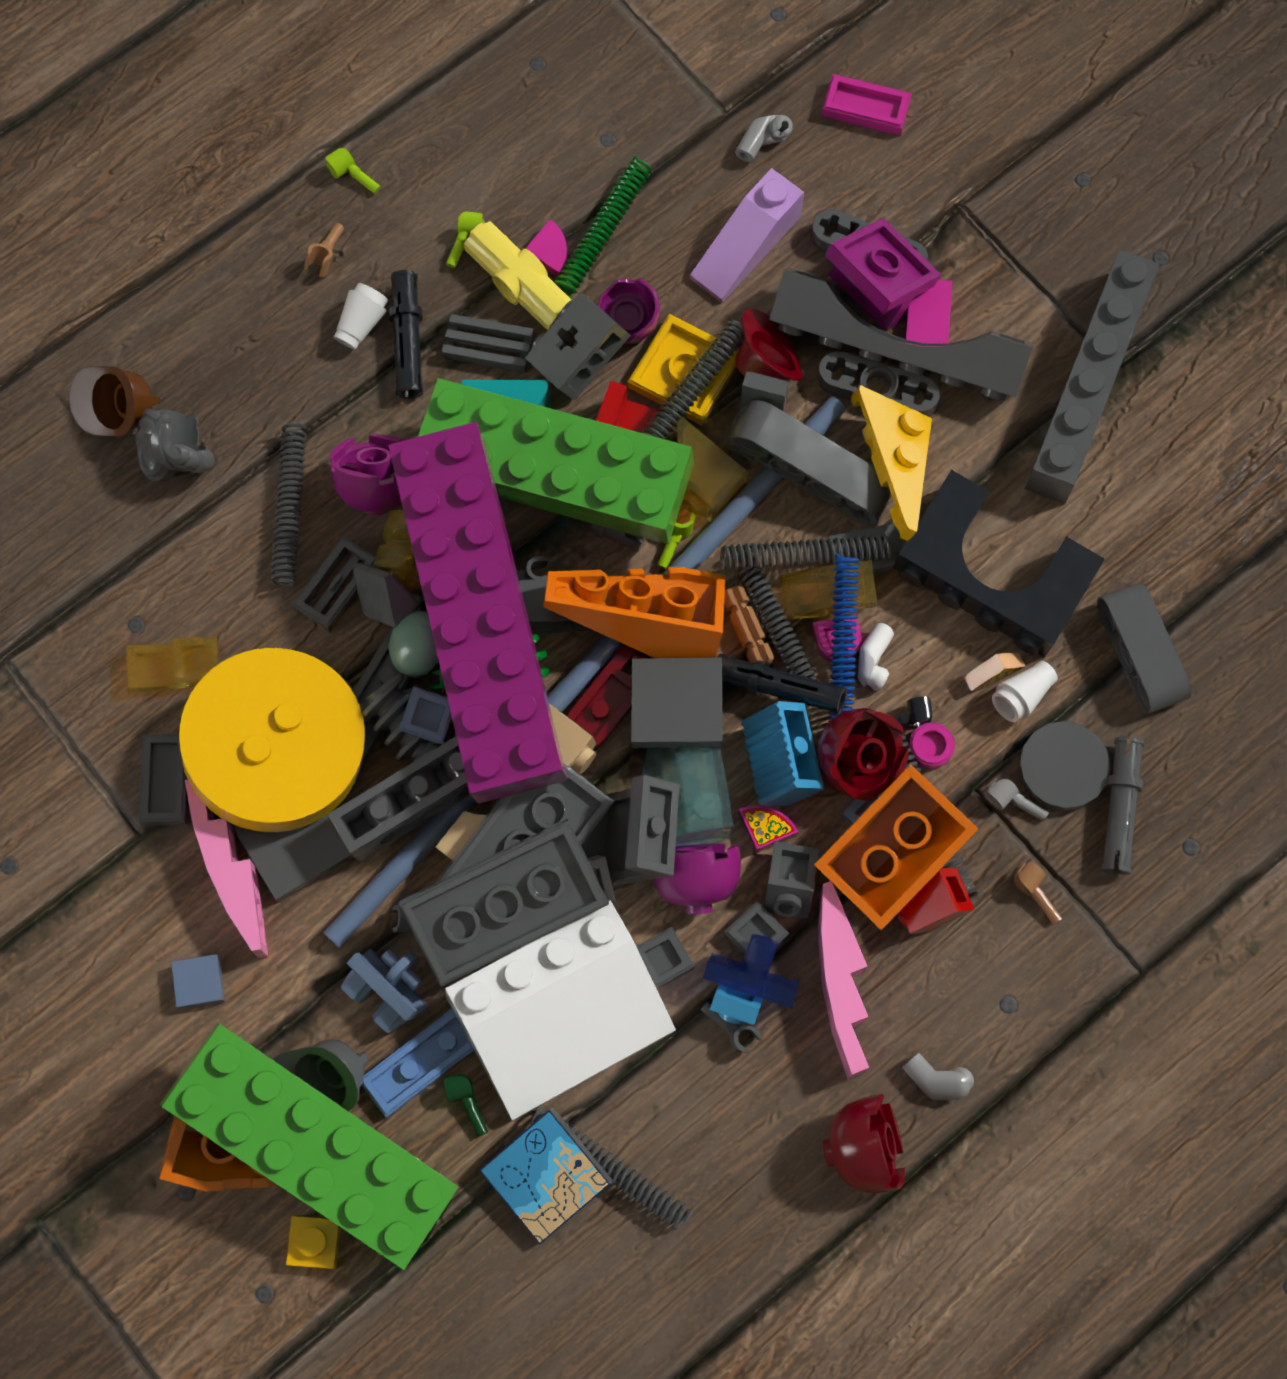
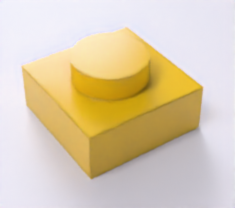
(313, 1243)

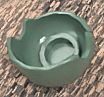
(413, 645)

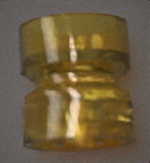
(398, 554)

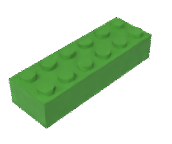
(571, 461)
(309, 1145)

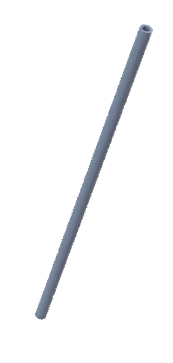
(565, 692)

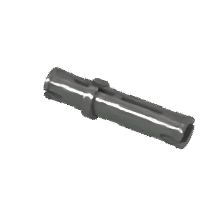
(1122, 805)

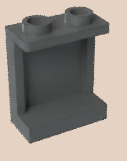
(638, 831)

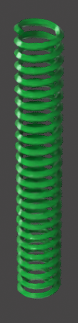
(633, 164)

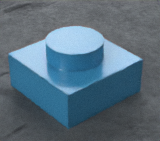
(735, 1005)

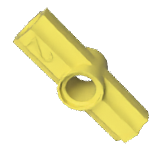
(516, 273)

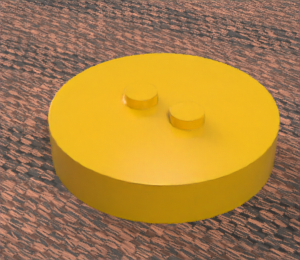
(272, 739)

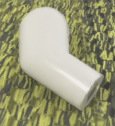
(870, 653)

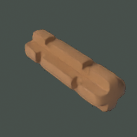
(747, 625)

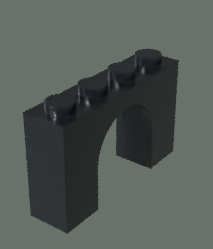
(1029, 615)

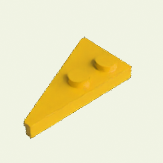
(898, 451)

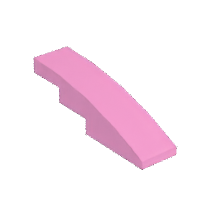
(233, 879)
(839, 964)

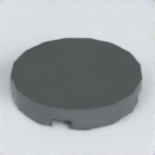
(1064, 766)

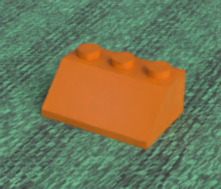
(896, 847)

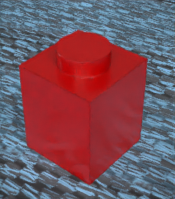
(937, 903)

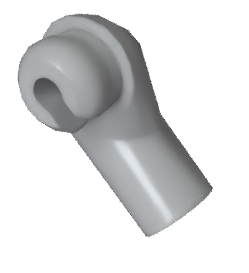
(763, 132)
(939, 1084)

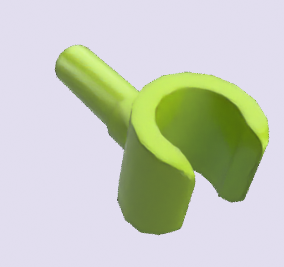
(341, 162)
(466, 223)
(680, 531)

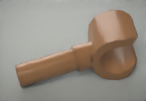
(322, 253)
(1027, 881)

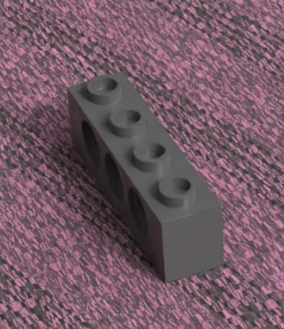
(402, 801)

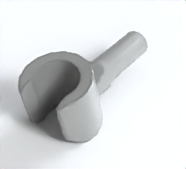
(1005, 791)

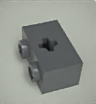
(575, 367)

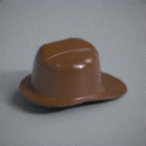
(109, 400)

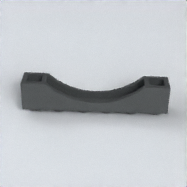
(815, 306)
(1092, 377)

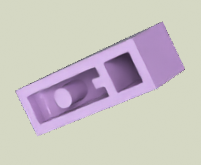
(749, 235)

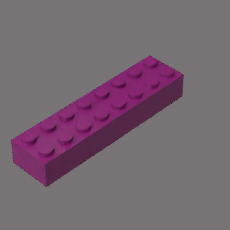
(477, 613)

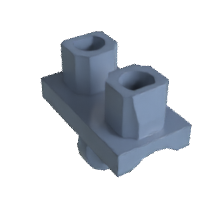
(392, 981)

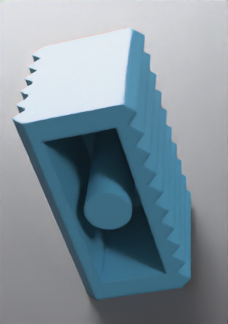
(782, 754)

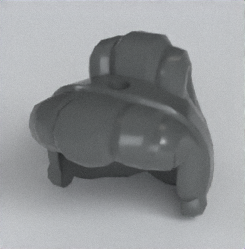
(170, 444)

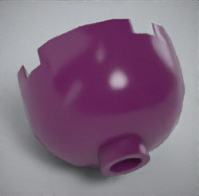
(365, 474)
(701, 876)

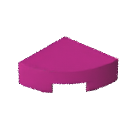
(550, 248)

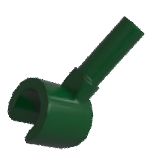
(460, 1088)

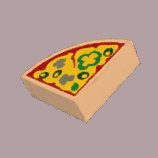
(994, 670)

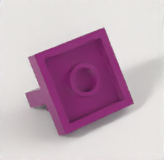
(880, 271)

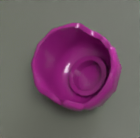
(632, 306)

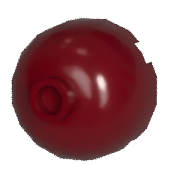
(861, 752)
(866, 1145)

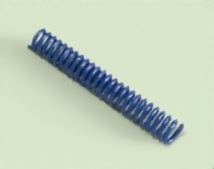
(840, 654)

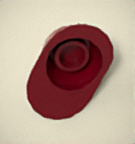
(766, 349)

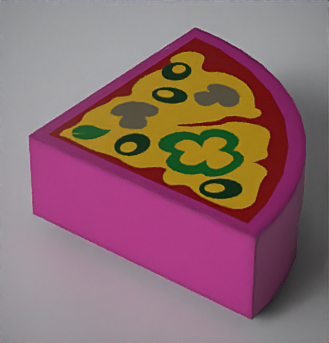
(766, 826)

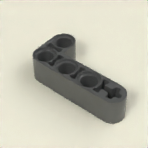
(807, 459)

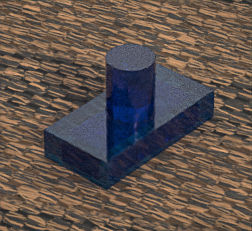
(753, 974)

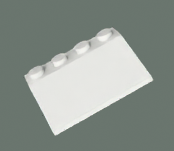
(560, 1010)

